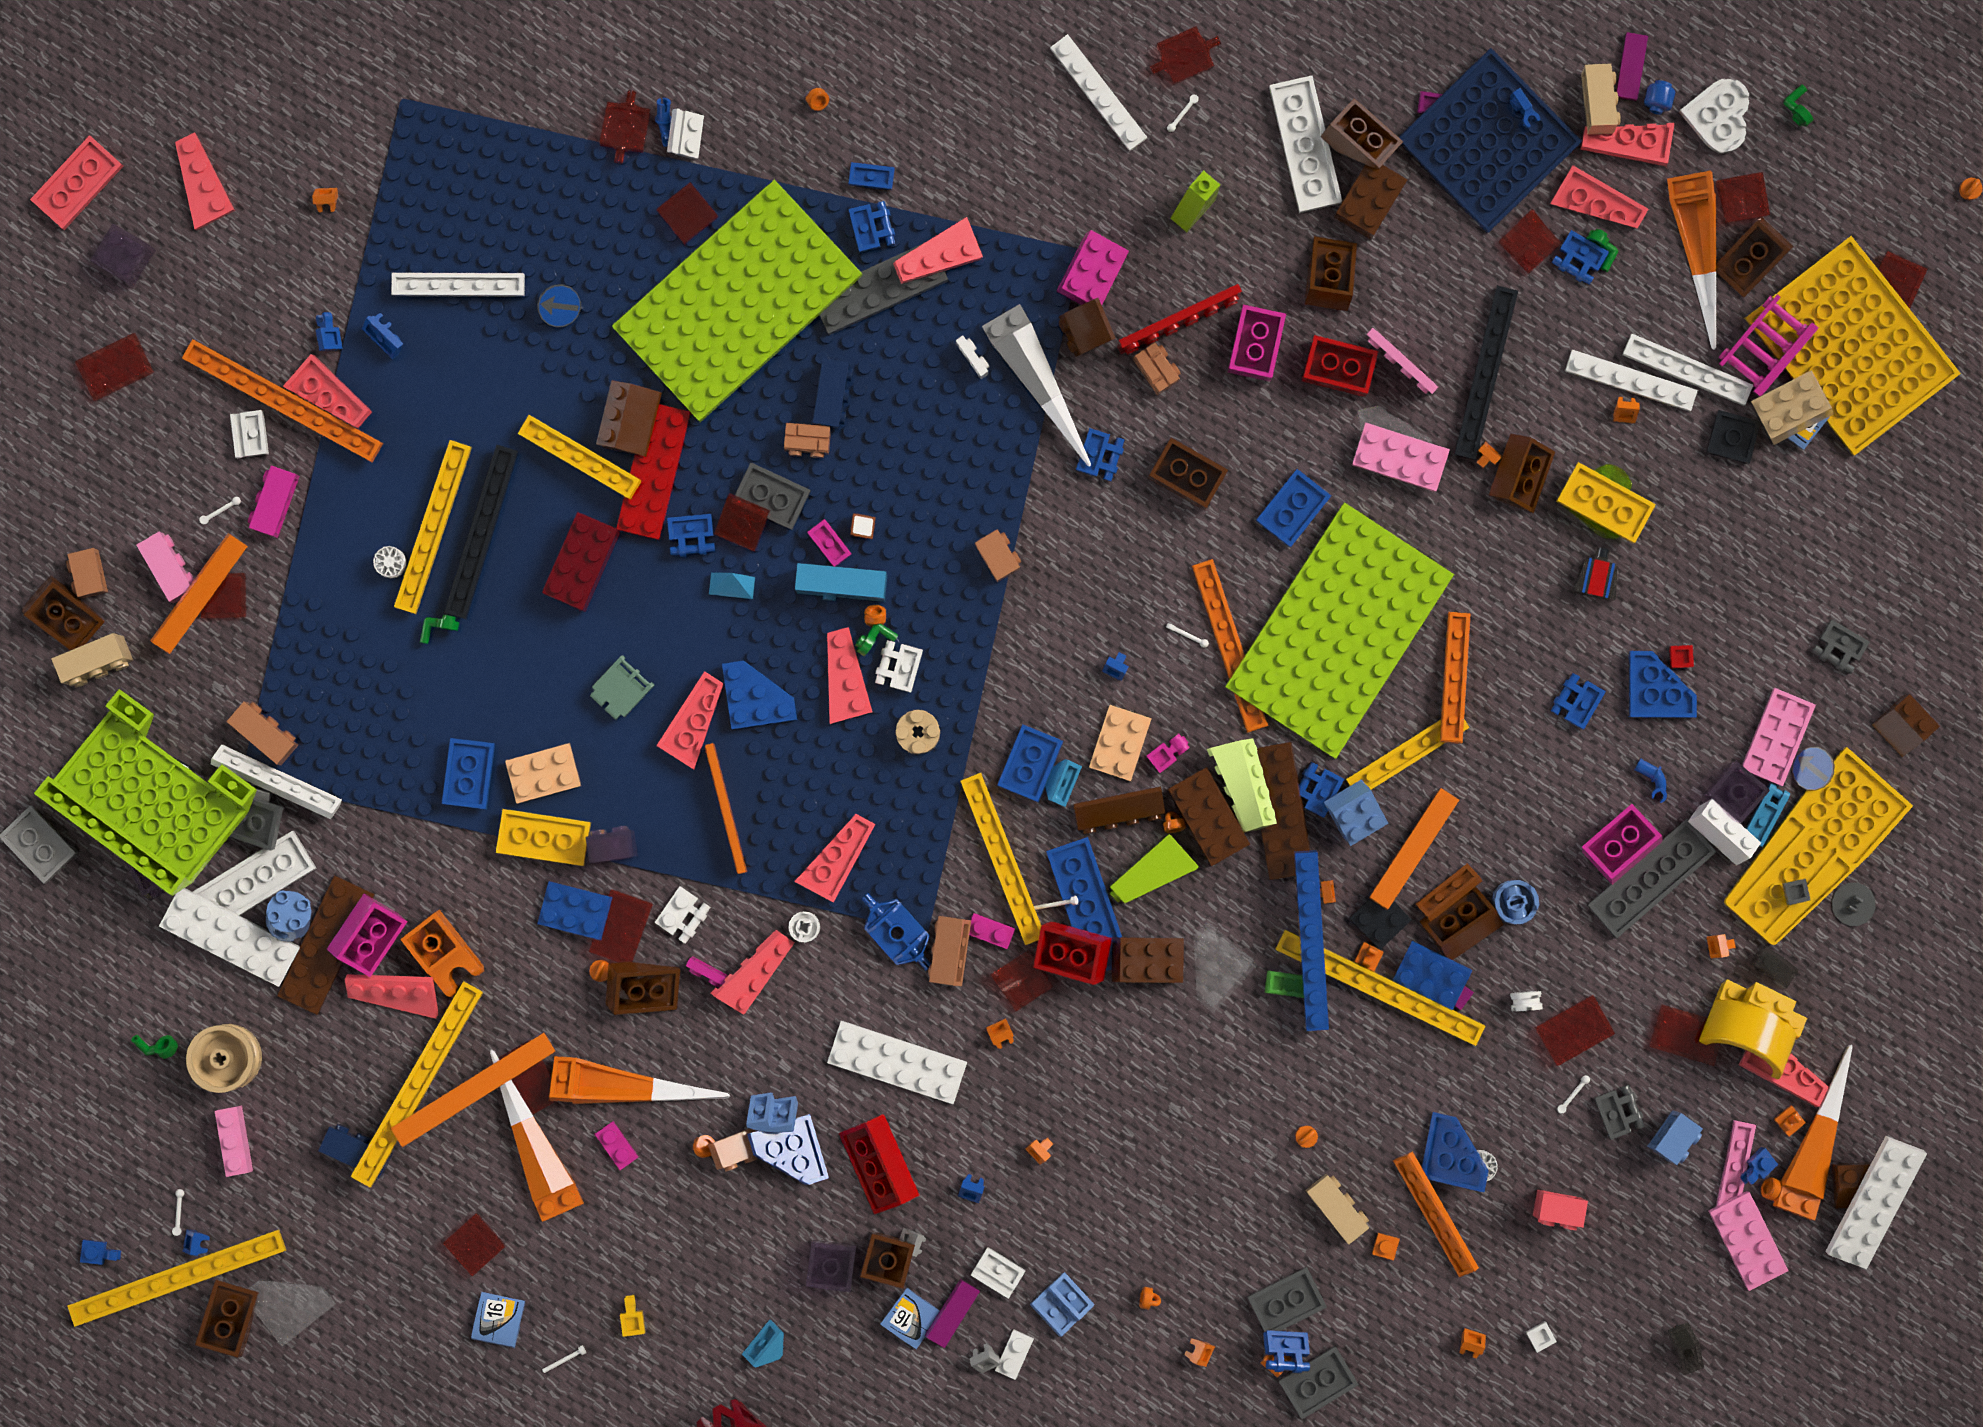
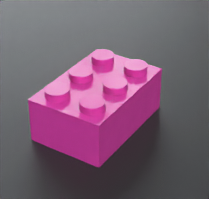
(1092, 269)
(1256, 343)
(1622, 844)
(367, 935)

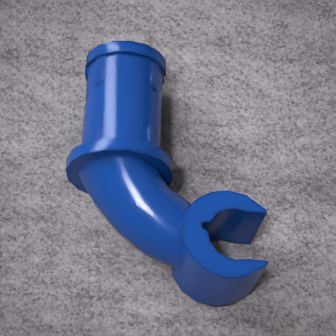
(663, 119)
(1654, 773)

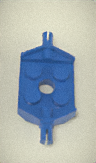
(886, 916)

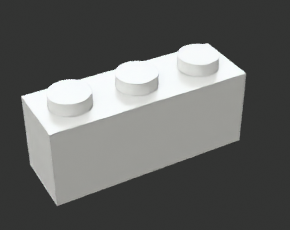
(1724, 832)

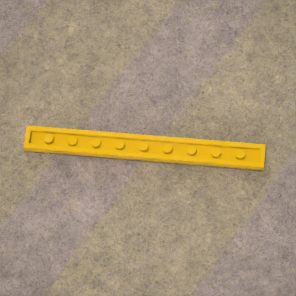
(1389, 991)
(417, 1083)
(176, 1278)

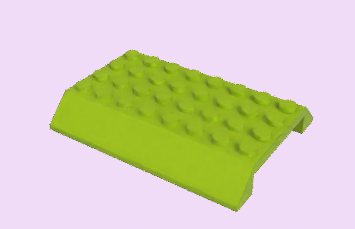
(145, 800)

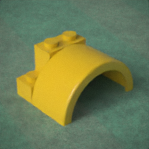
(1754, 1021)

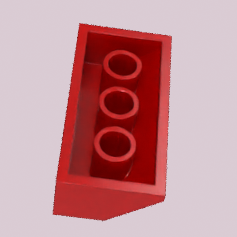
(879, 1164)

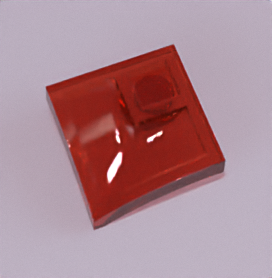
(1743, 197)
(1529, 242)
(1021, 981)

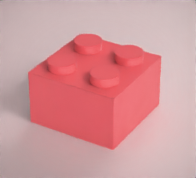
(1561, 1209)

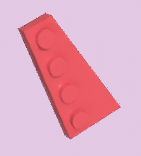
(943, 252)
(837, 859)
(1795, 1078)

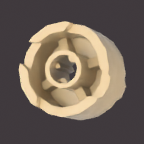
(905, 732)

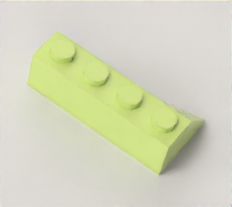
(1244, 783)

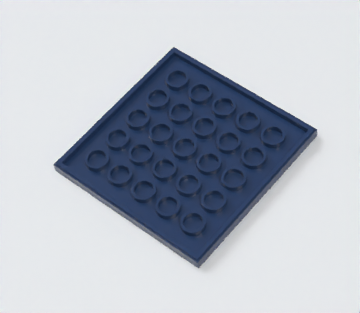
(1479, 144)

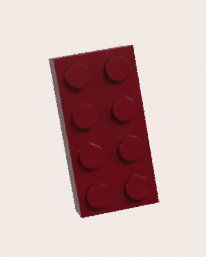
(581, 562)

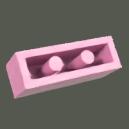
(166, 565)
(233, 1141)

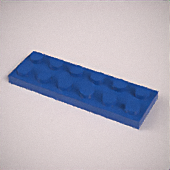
(1080, 877)

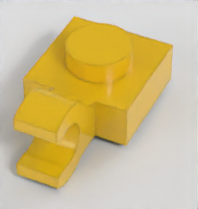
(632, 1321)

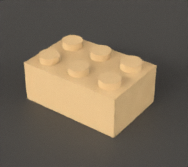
(1792, 407)
(92, 660)

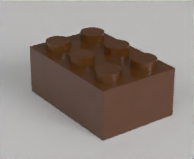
(1370, 199)
(1187, 474)
(1147, 959)

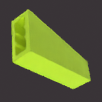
(1196, 201)
(1158, 867)

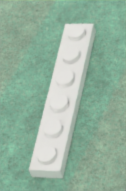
(1098, 93)
(458, 284)
(1687, 369)
(1631, 380)
(277, 782)

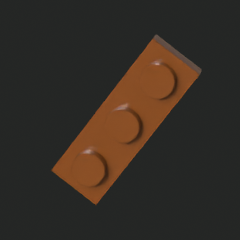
(1448, 892)

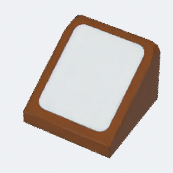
(862, 526)

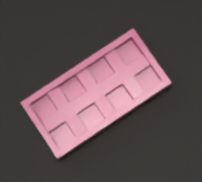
(1395, 355)
(1400, 457)
(1778, 736)
(1748, 1240)

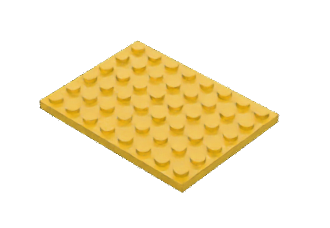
(1868, 345)

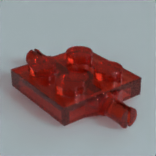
(1185, 55)
(625, 127)

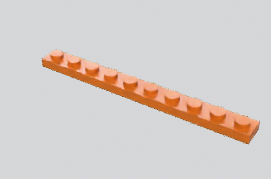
(282, 400)

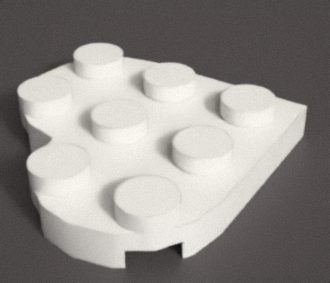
(1718, 115)

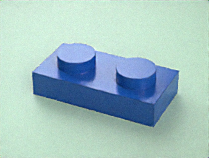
(871, 176)

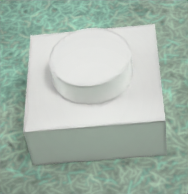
(1541, 1336)

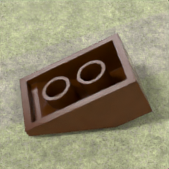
(1361, 136)
(1753, 257)
(1331, 274)
(1086, 327)
(62, 614)
(641, 987)
(227, 1319)

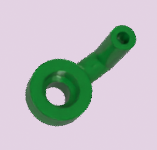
(1801, 115)
(1600, 238)
(447, 622)
(865, 643)
(164, 1047)

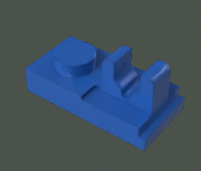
(382, 336)

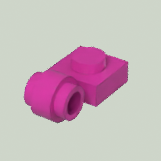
(1163, 756)

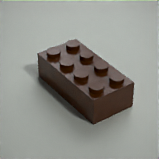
(1208, 817)

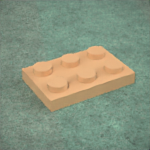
(1120, 743)
(543, 773)

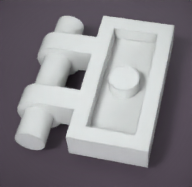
(905, 669)
(676, 911)

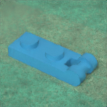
(1767, 813)

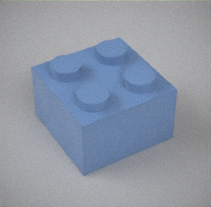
(1356, 812)
(1675, 1138)

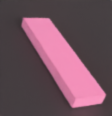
(1735, 1162)

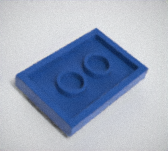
(1293, 508)
(1030, 763)
(468, 773)
(574, 910)
(1432, 975)

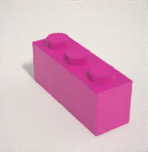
(273, 501)

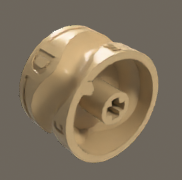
(207, 1063)

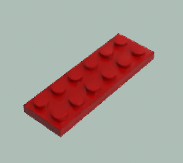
(1187, 316)
(648, 507)

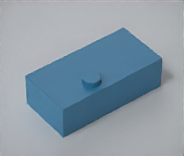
(840, 582)

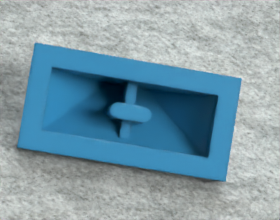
(732, 585)
(1062, 781)
(766, 1346)

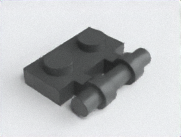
(1843, 640)
(1613, 1115)

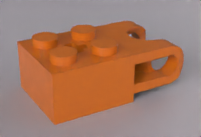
(441, 959)

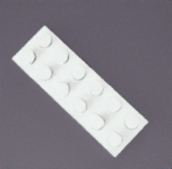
(1305, 151)
(259, 876)
(229, 936)
(897, 1062)
(1876, 1202)

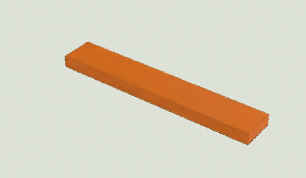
(198, 593)
(1455, 678)
(725, 808)
(1413, 848)
(1435, 1214)

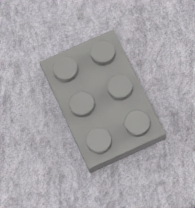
(38, 844)

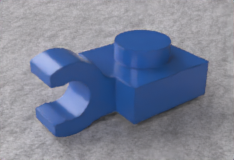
(1522, 104)
(327, 335)
(1760, 1164)
(96, 1252)

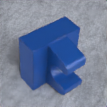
(1115, 667)
(970, 1190)
(192, 1242)

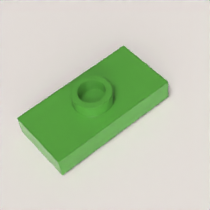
(1284, 984)

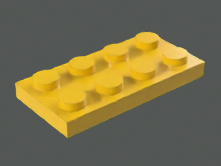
(1605, 502)
(543, 837)

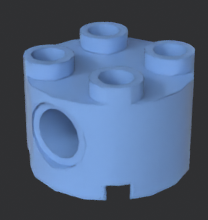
(1515, 901)
(288, 915)

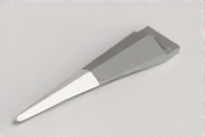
(1020, 348)

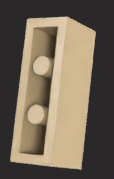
(1600, 99)
(1338, 1208)

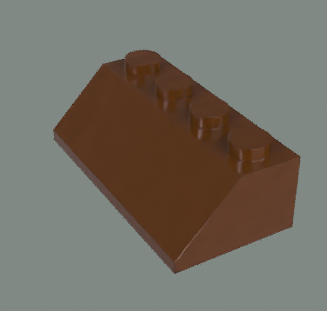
(1118, 809)

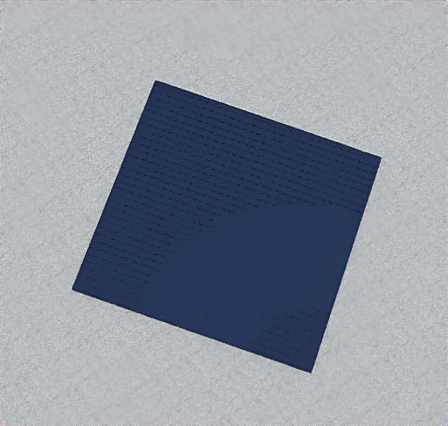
(918, 450)

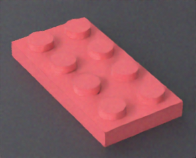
(76, 182)

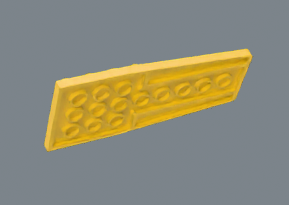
(1817, 841)

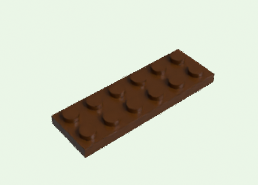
(1284, 793)
(314, 965)

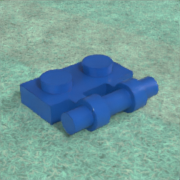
(865, 229)
(1583, 251)
(1095, 447)
(688, 528)
(1584, 704)
(1326, 787)
(1286, 1344)

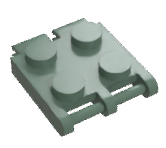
(620, 689)

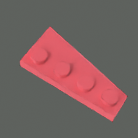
(1632, 142)
(203, 188)
(1592, 197)
(321, 387)
(846, 684)
(689, 727)
(746, 983)
(396, 992)

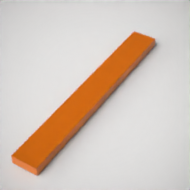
(1225, 635)
(473, 1090)

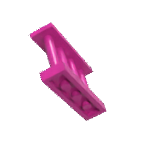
(1775, 366)

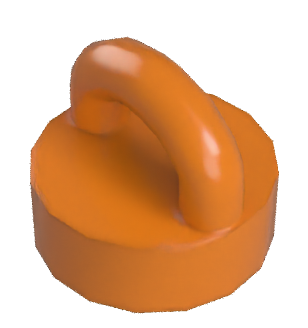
(817, 99)
(1970, 188)
(875, 615)
(1174, 825)
(599, 970)
(1306, 1136)
(701, 1147)
(1771, 1188)
(1146, 1298)

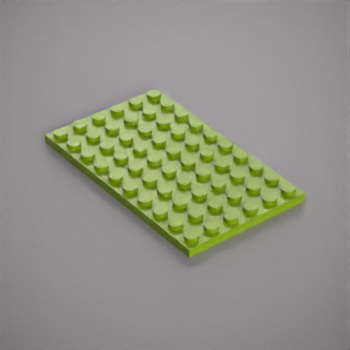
(737, 300)
(1339, 630)

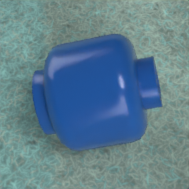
(1659, 97)

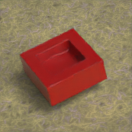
(1681, 656)

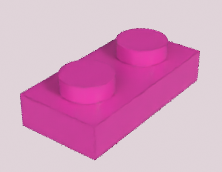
(829, 543)
(991, 931)
(700, 968)
(616, 1145)

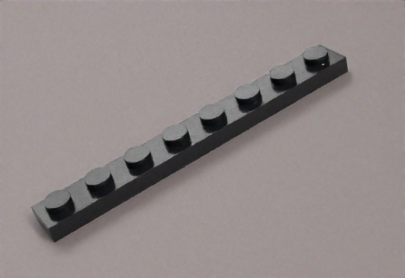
(1486, 373)
(481, 532)

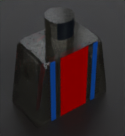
(1597, 577)

